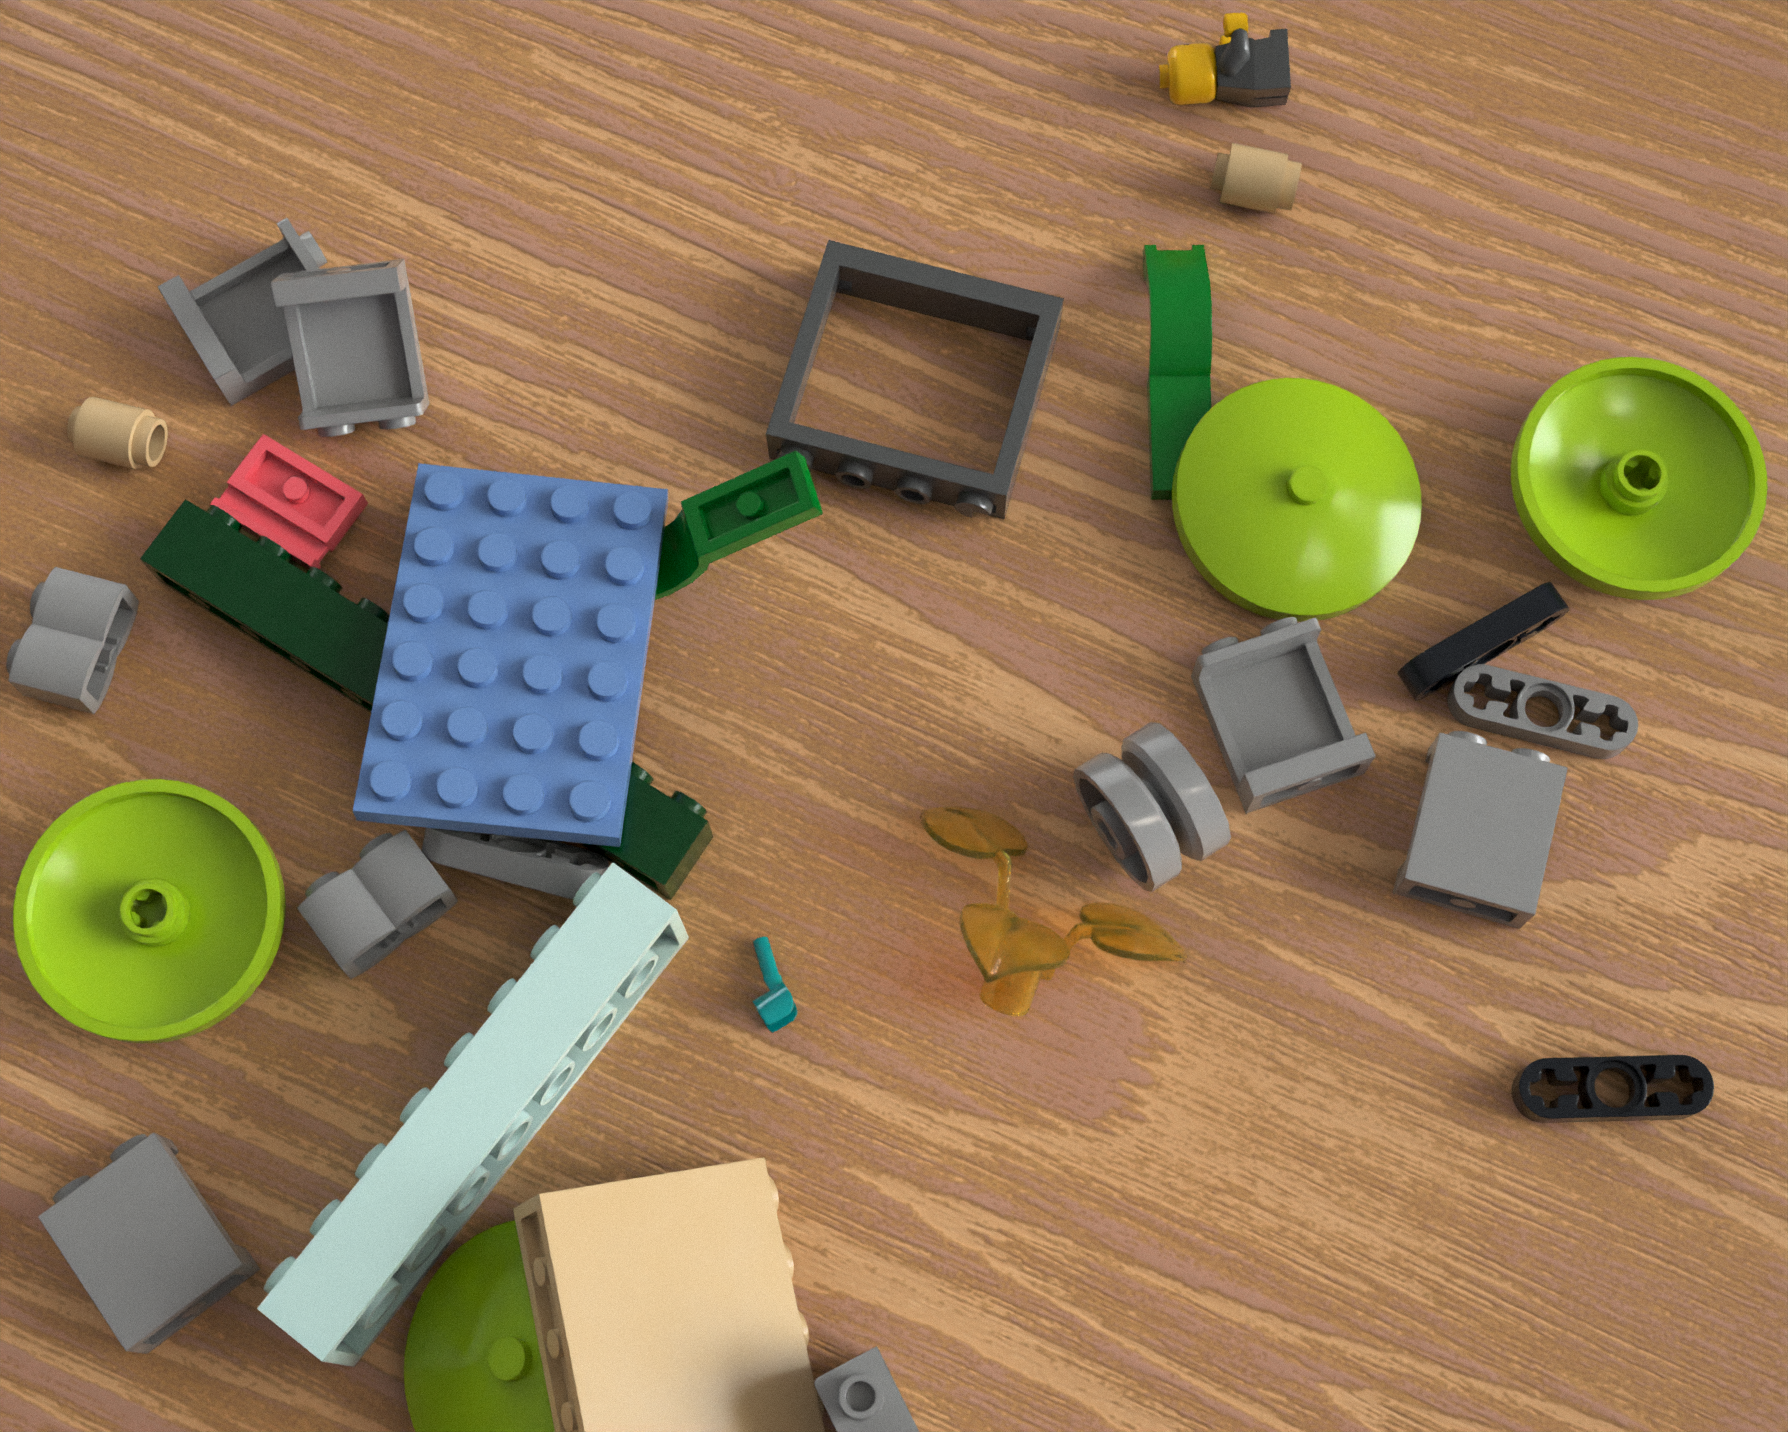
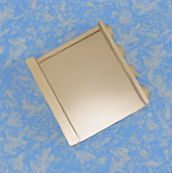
(668, 1305)

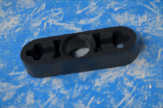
(1483, 640)
(1658, 1067)

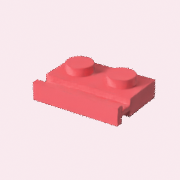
(290, 502)

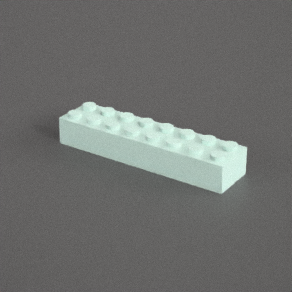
(474, 1119)

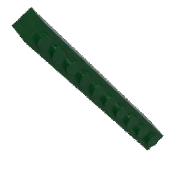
(343, 647)

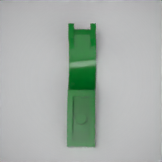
(1177, 355)
(734, 518)

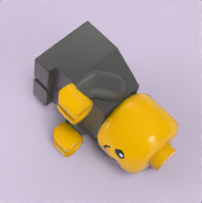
(1236, 72)

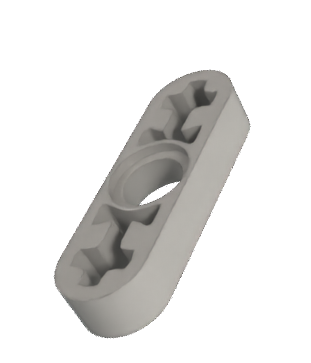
(1585, 737)
(517, 860)

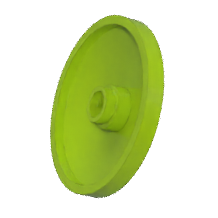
(1638, 478)
(1296, 499)
(149, 911)
(476, 1344)

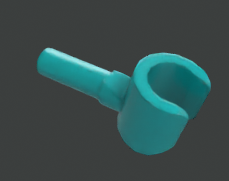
(777, 1004)

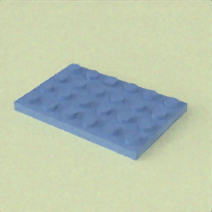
(514, 656)

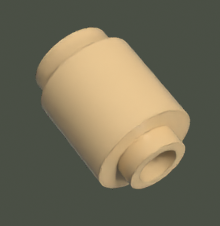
(1256, 178)
(117, 433)

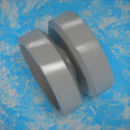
(1152, 806)

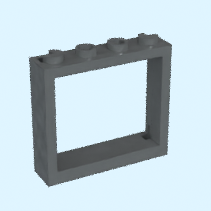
(936, 294)

